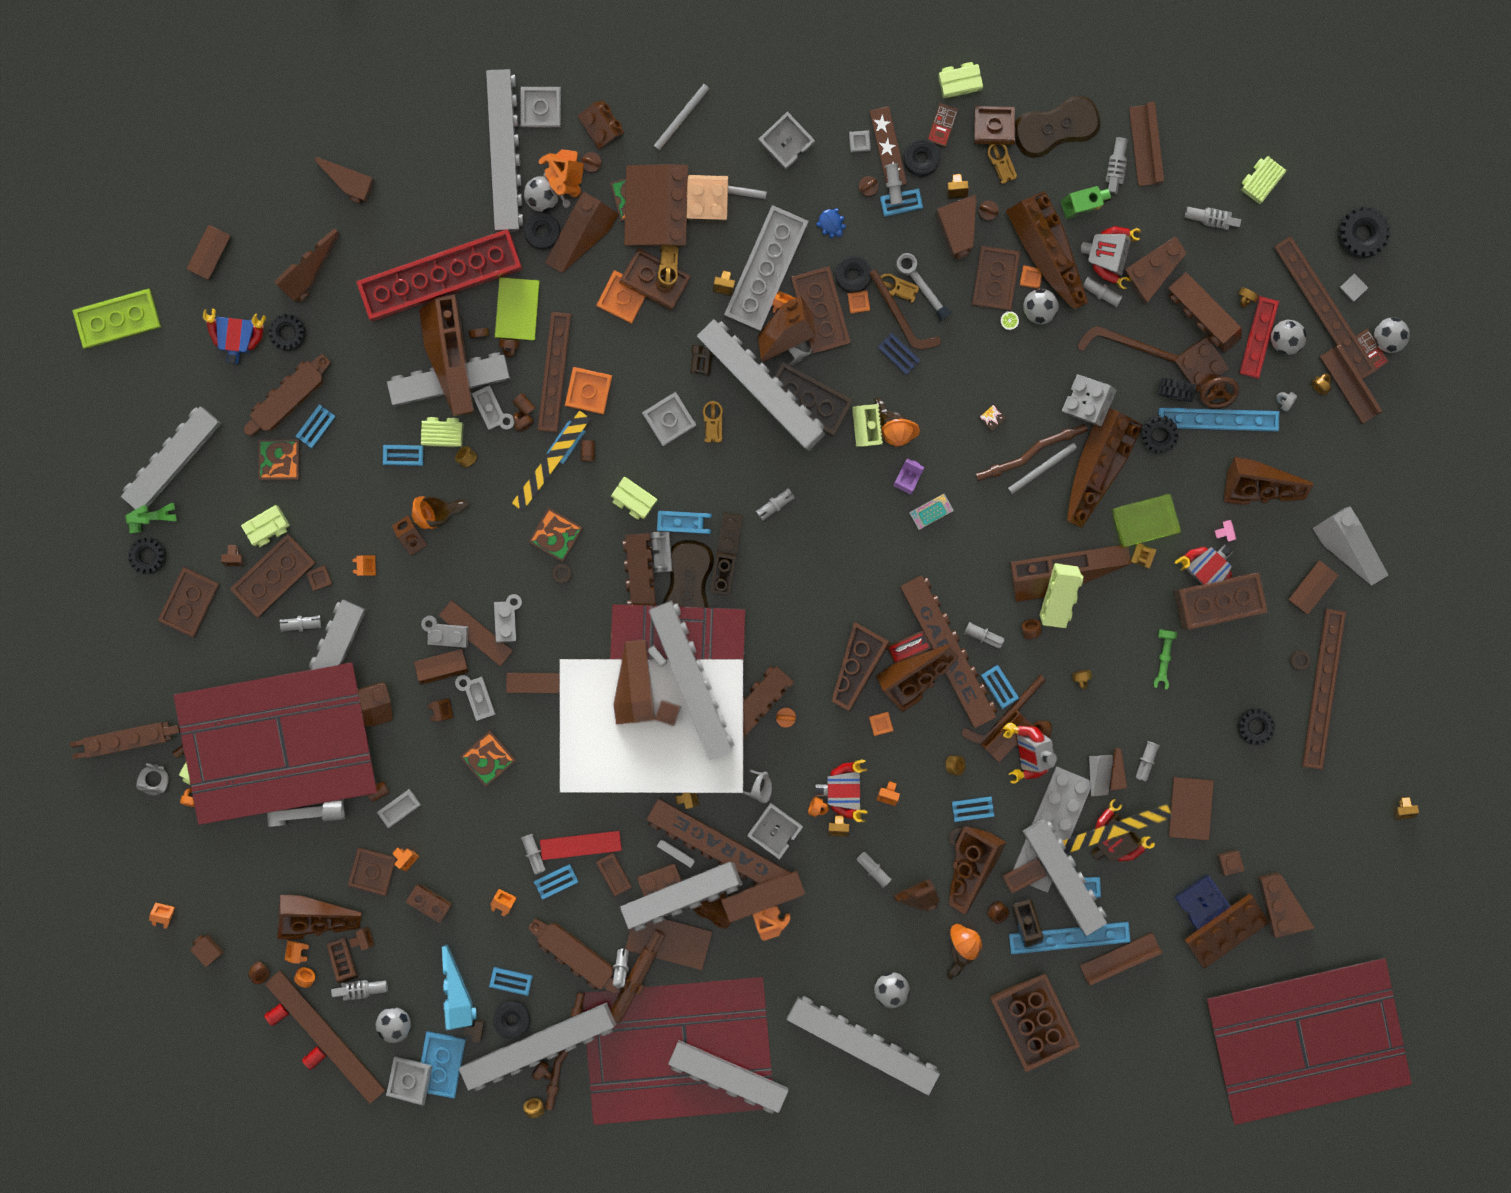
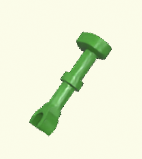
(1165, 657)

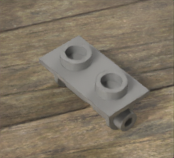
(661, 552)

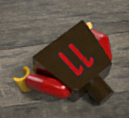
(1122, 847)

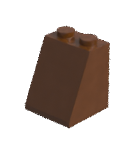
(957, 226)

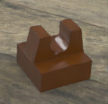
(233, 557)
(441, 709)
(363, 939)

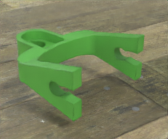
(139, 516)

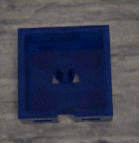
(1206, 909)

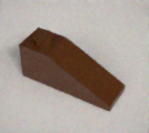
(353, 183)

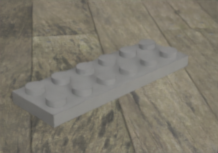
(766, 268)
(1061, 807)

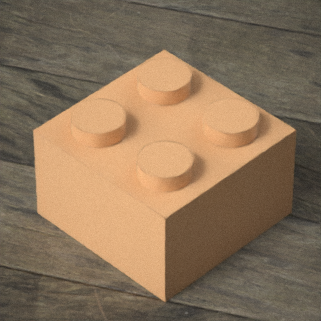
(707, 197)

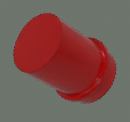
(276, 1014)
(313, 1058)

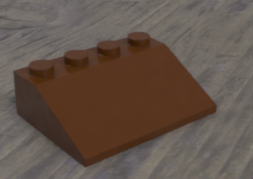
(656, 205)
(1035, 1022)

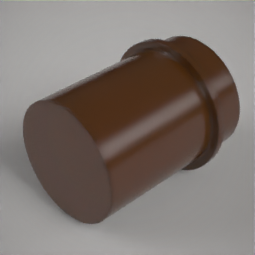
(523, 404)
(588, 451)
(382, 790)

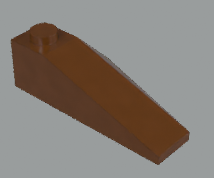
(584, 227)
(300, 278)
(1255, 481)
(910, 678)
(634, 690)
(375, 704)
(975, 858)
(919, 896)
(307, 916)

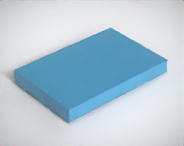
(446, 1056)

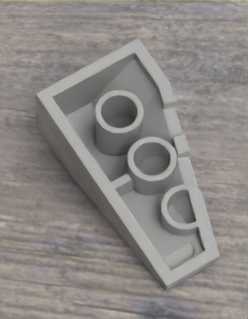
(1351, 545)

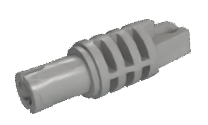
(1117, 165)
(1212, 217)
(359, 989)

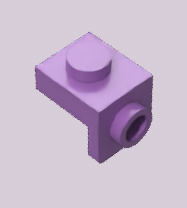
(908, 476)

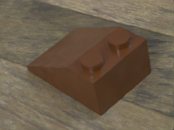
(786, 329)

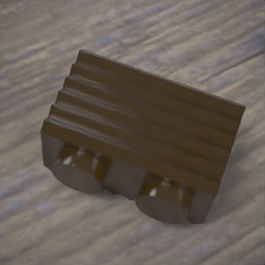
(1027, 923)

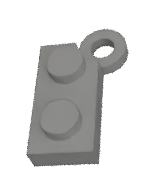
(491, 409)
(505, 619)
(445, 634)
(477, 696)

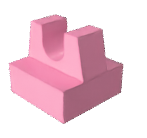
(1228, 531)

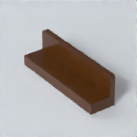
(1146, 144)
(1350, 384)
(763, 896)
(1120, 959)

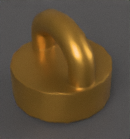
(1247, 296)
(1320, 385)
(465, 456)
(1082, 677)
(955, 765)
(533, 1108)

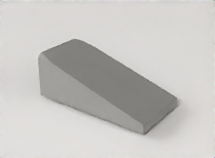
(1100, 774)

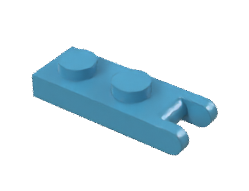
(682, 522)

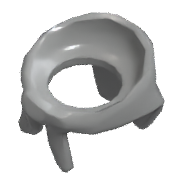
(800, 353)
(153, 791)
(765, 794)

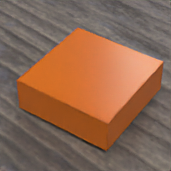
(1030, 277)
(858, 302)
(881, 723)

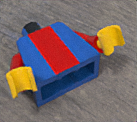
(234, 334)

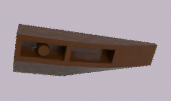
(1048, 246)
(446, 351)
(1100, 463)
(1032, 576)

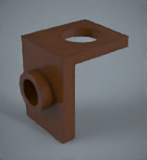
(409, 536)

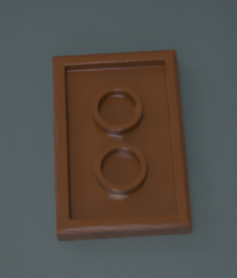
(642, 278)
(996, 278)
(188, 602)
(1191, 808)

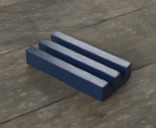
(895, 350)

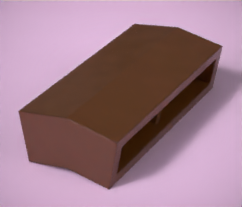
(208, 252)
(1313, 587)
(441, 666)
(1000, 746)

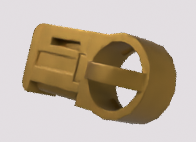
(1002, 166)
(668, 263)
(901, 288)
(713, 426)

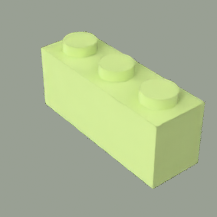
(1061, 595)

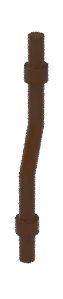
(1066, 434)
(553, 1088)

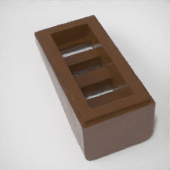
(1118, 777)
(351, 966)

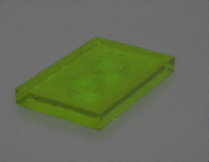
(1146, 520)

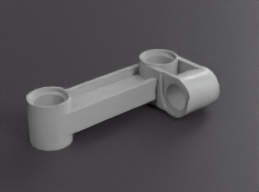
(329, 811)

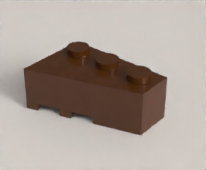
(1153, 269)
(1282, 907)

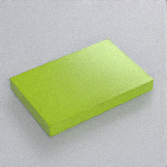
(517, 309)

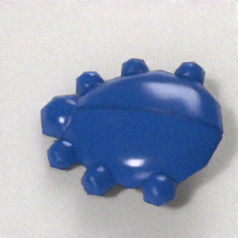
(831, 223)

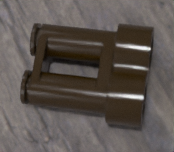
(701, 352)

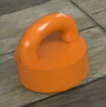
(785, 717)
(186, 800)
(815, 807)
(304, 977)

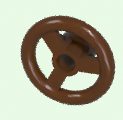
(1218, 390)

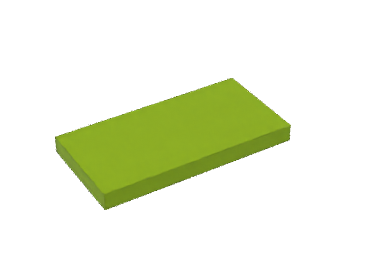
(116, 318)

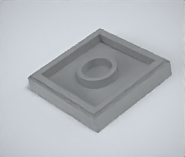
(540, 107)
(669, 419)
(409, 1080)

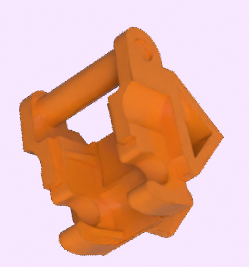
(564, 172)
(769, 924)

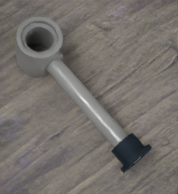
(941, 311)

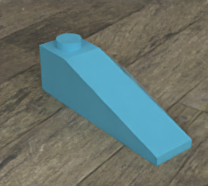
(458, 1006)

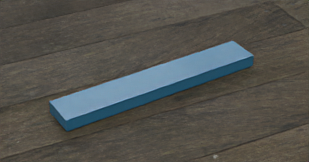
(1223, 419)
(1073, 938)

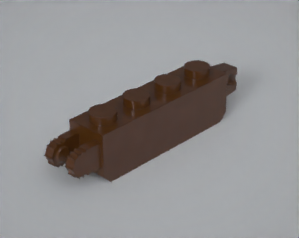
(288, 396)
(125, 739)
(575, 954)

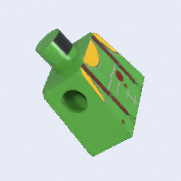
(1084, 201)

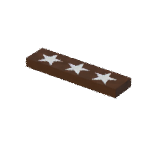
(887, 141)

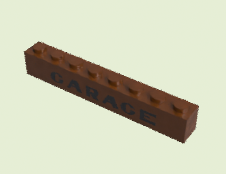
(938, 633)
(713, 843)

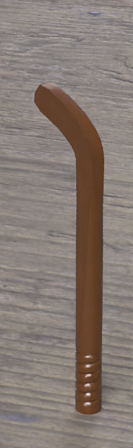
(1124, 340)
(916, 343)
(1017, 705)

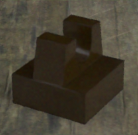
(475, 1030)

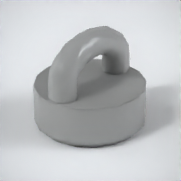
(1290, 398)

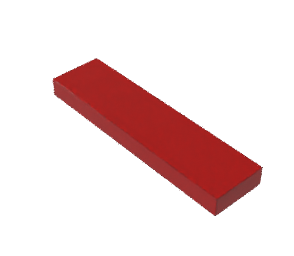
(1259, 337)
(580, 845)

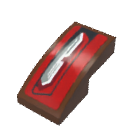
(909, 647)

